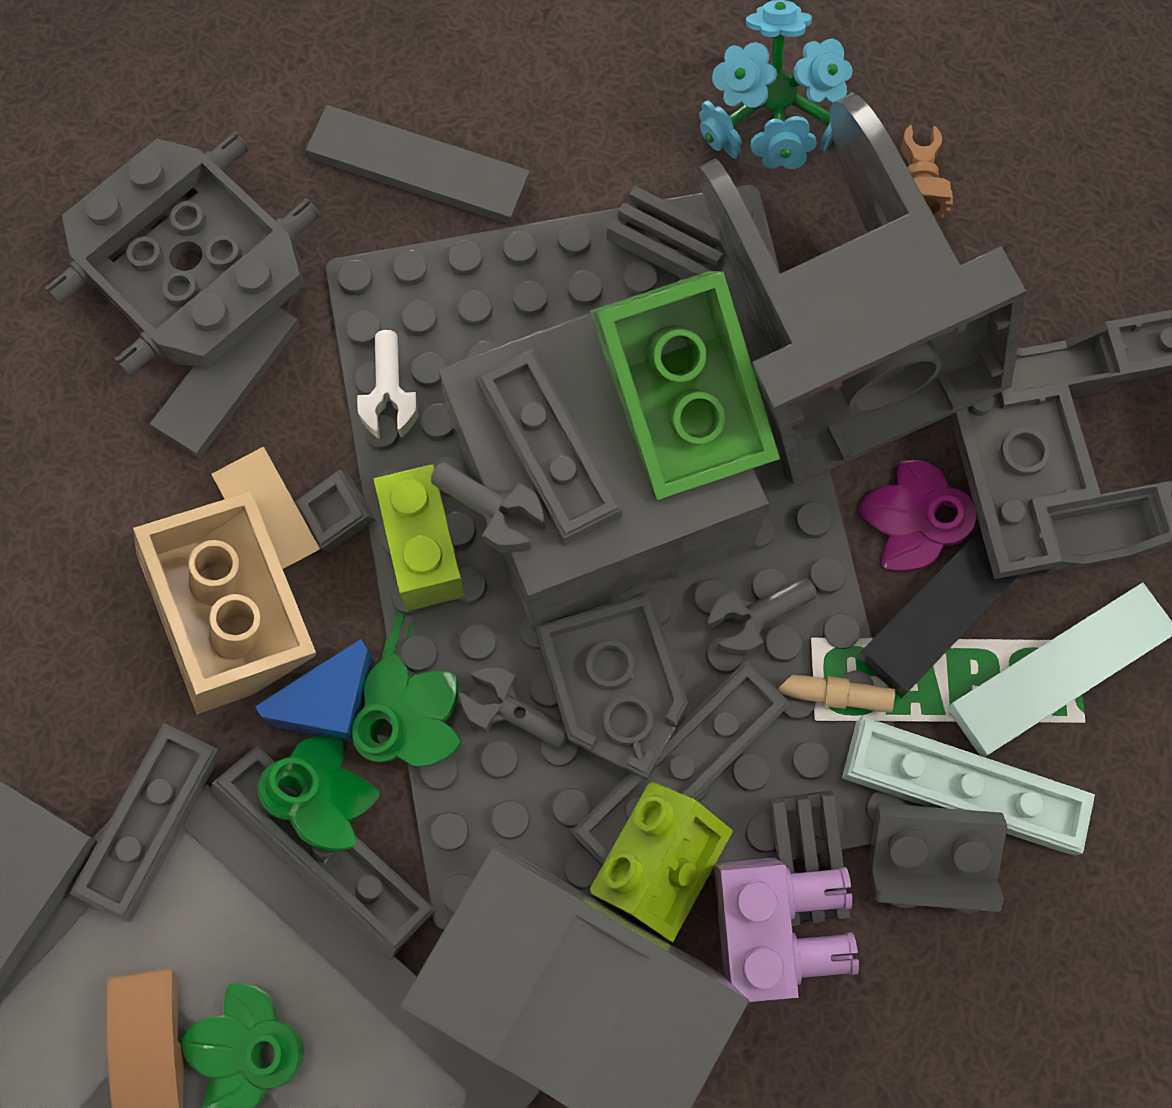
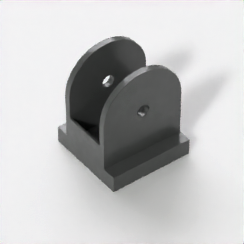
(876, 328)

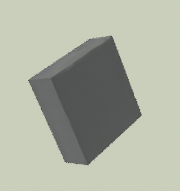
(334, 511)

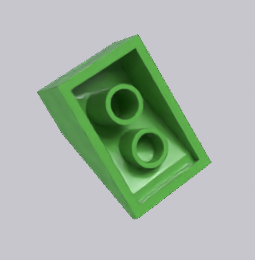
(686, 383)

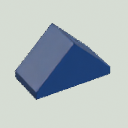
(324, 698)

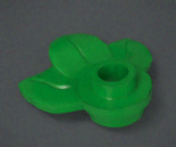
(415, 710)
(325, 793)
(233, 1046)

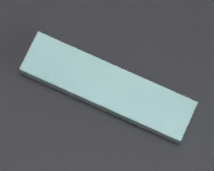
(1061, 670)
(957, 779)

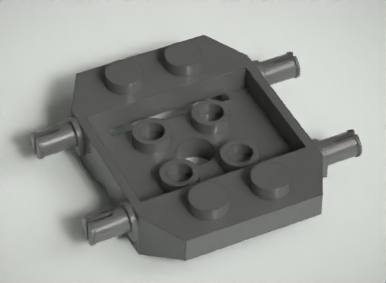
(196, 313)

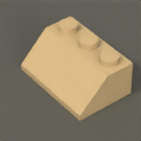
(223, 600)

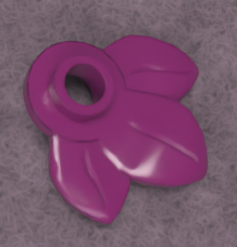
(909, 513)

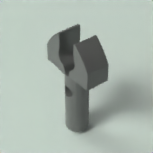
(492, 507)
(757, 614)
(510, 709)

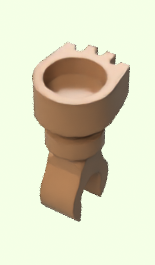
(925, 173)

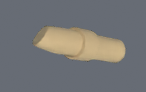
(838, 692)

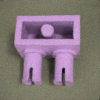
(756, 929)

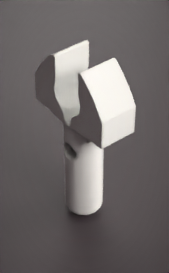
(387, 389)

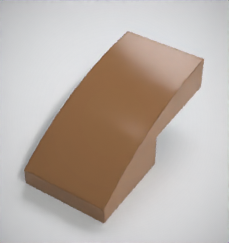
(143, 1041)

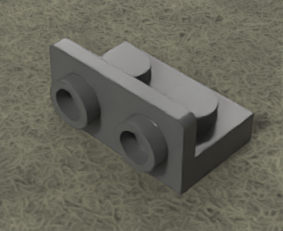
(937, 857)

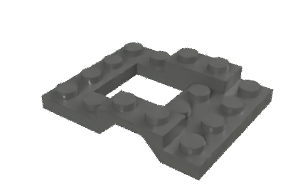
(1033, 465)

